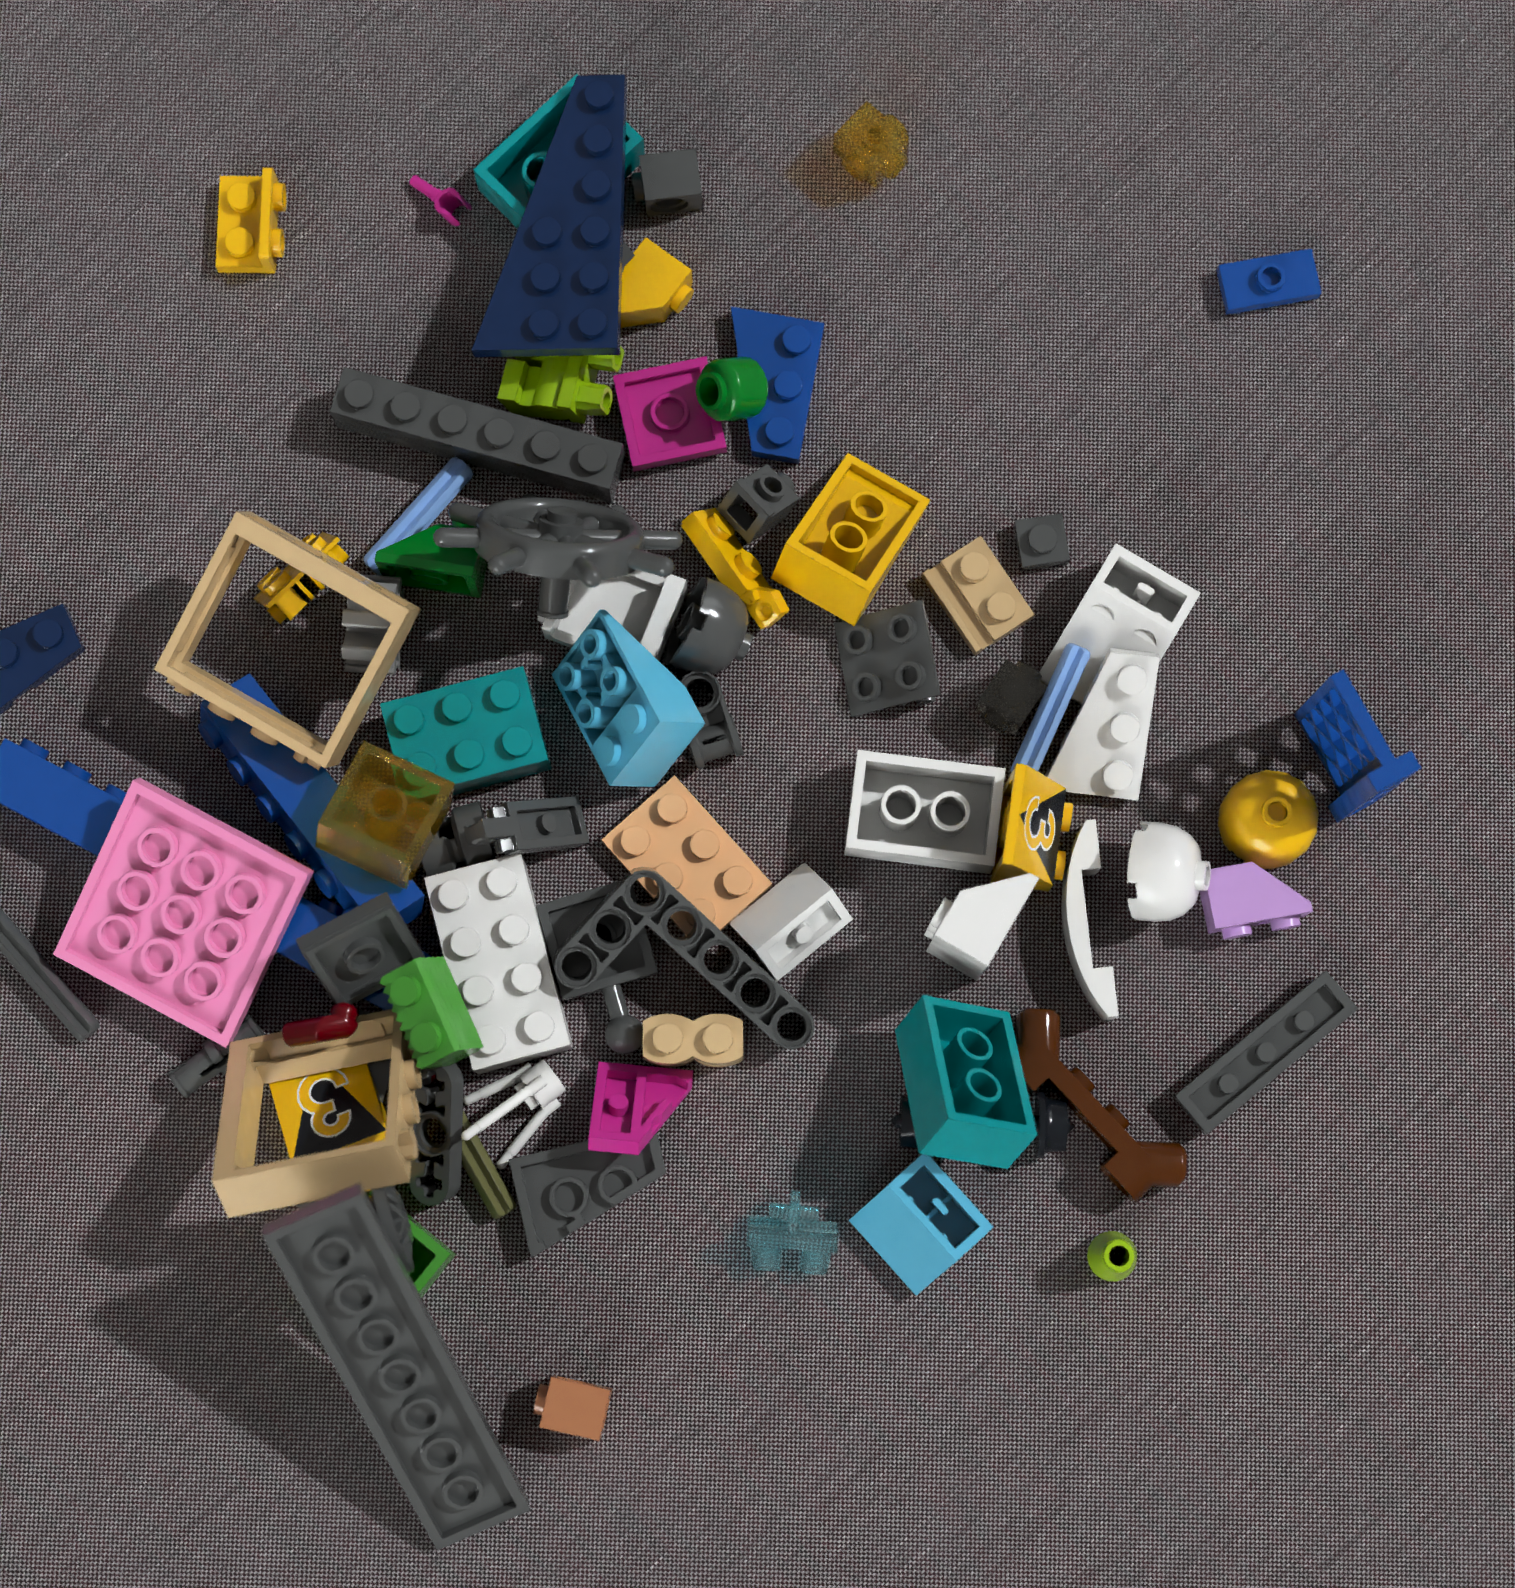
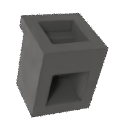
(768, 494)

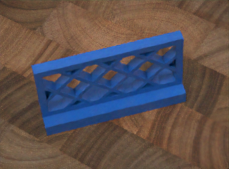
(1351, 747)

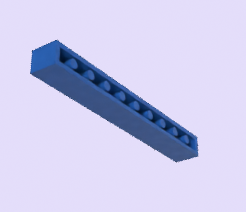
(84, 814)

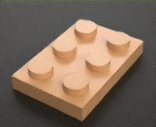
(691, 852)

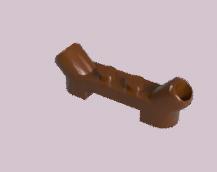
(1133, 1164)

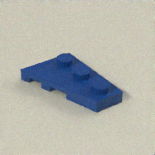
(789, 357)

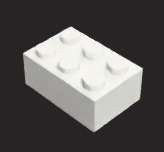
(924, 811)

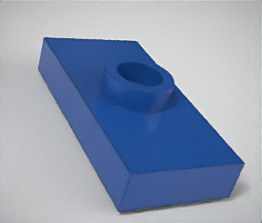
(1268, 281)

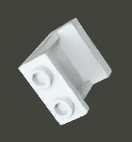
(638, 601)

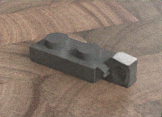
(531, 826)

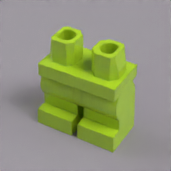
(558, 386)

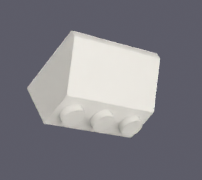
(976, 923)

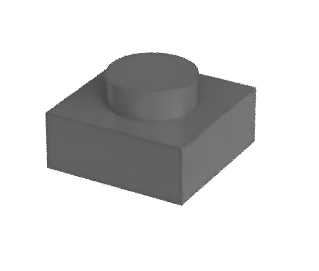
(1041, 542)

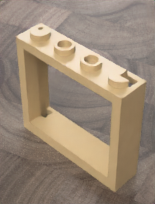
(230, 702)
(312, 1177)

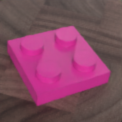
(664, 416)

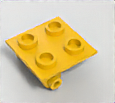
(276, 586)

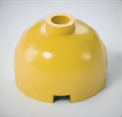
(1268, 819)

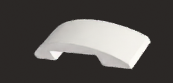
(1096, 983)

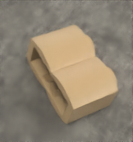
(677, 1040)

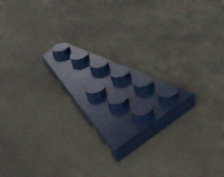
(566, 259)

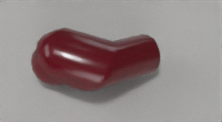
(320, 1029)

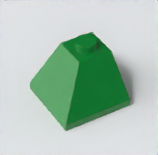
(433, 567)

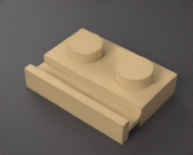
(978, 595)

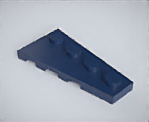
(35, 652)

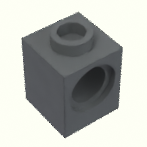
(668, 182)

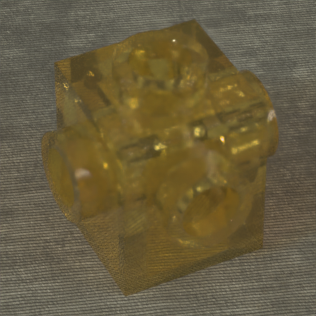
(872, 145)

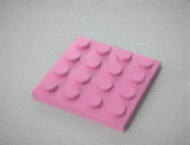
(183, 912)

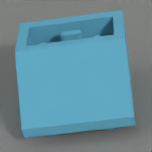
(921, 1223)

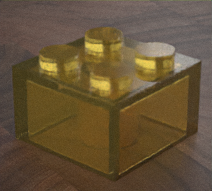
(384, 814)

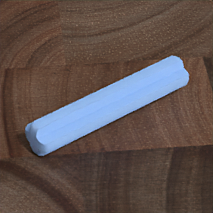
(424, 508)
(1052, 706)

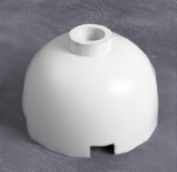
(1165, 871)

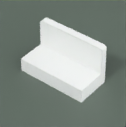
(791, 920)

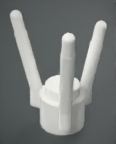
(536, 1088)

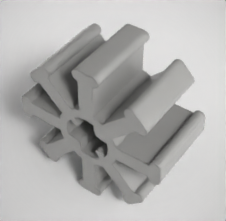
(367, 630)

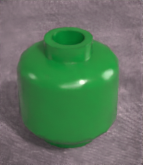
(732, 388)

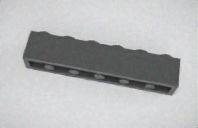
(478, 435)

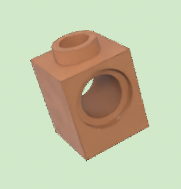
(573, 1407)

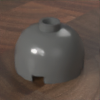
(710, 630)

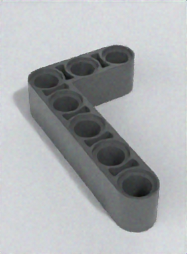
(691, 947)

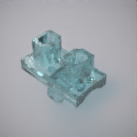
(792, 1229)

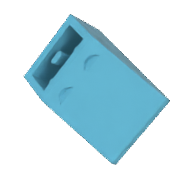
(626, 704)

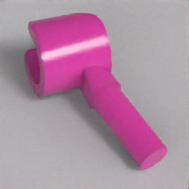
(444, 201)

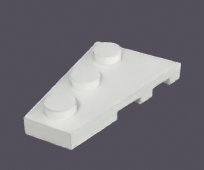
(1110, 733)

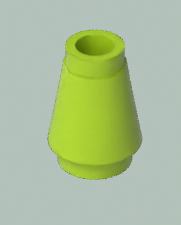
(1099, 1256)

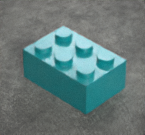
(513, 167)
(471, 731)
(965, 1082)

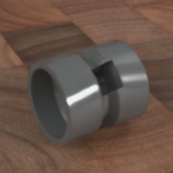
(450, 843)

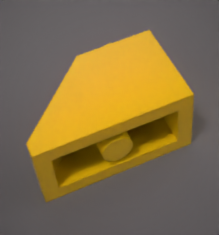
(653, 286)

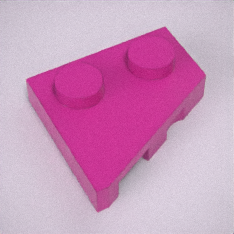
(633, 1104)

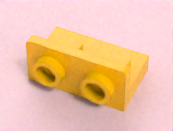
(249, 223)

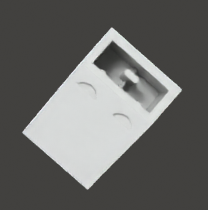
(1126, 609)

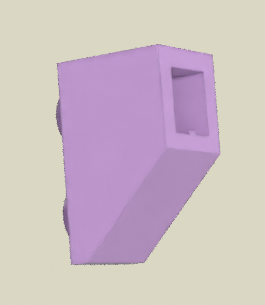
(1250, 897)

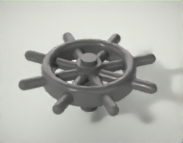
(558, 543)

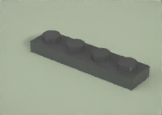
(1265, 1052)

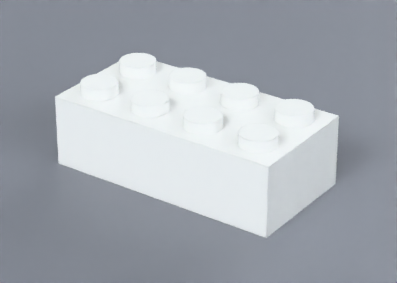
(499, 961)

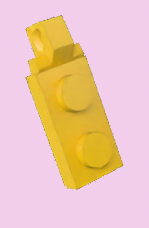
(734, 565)

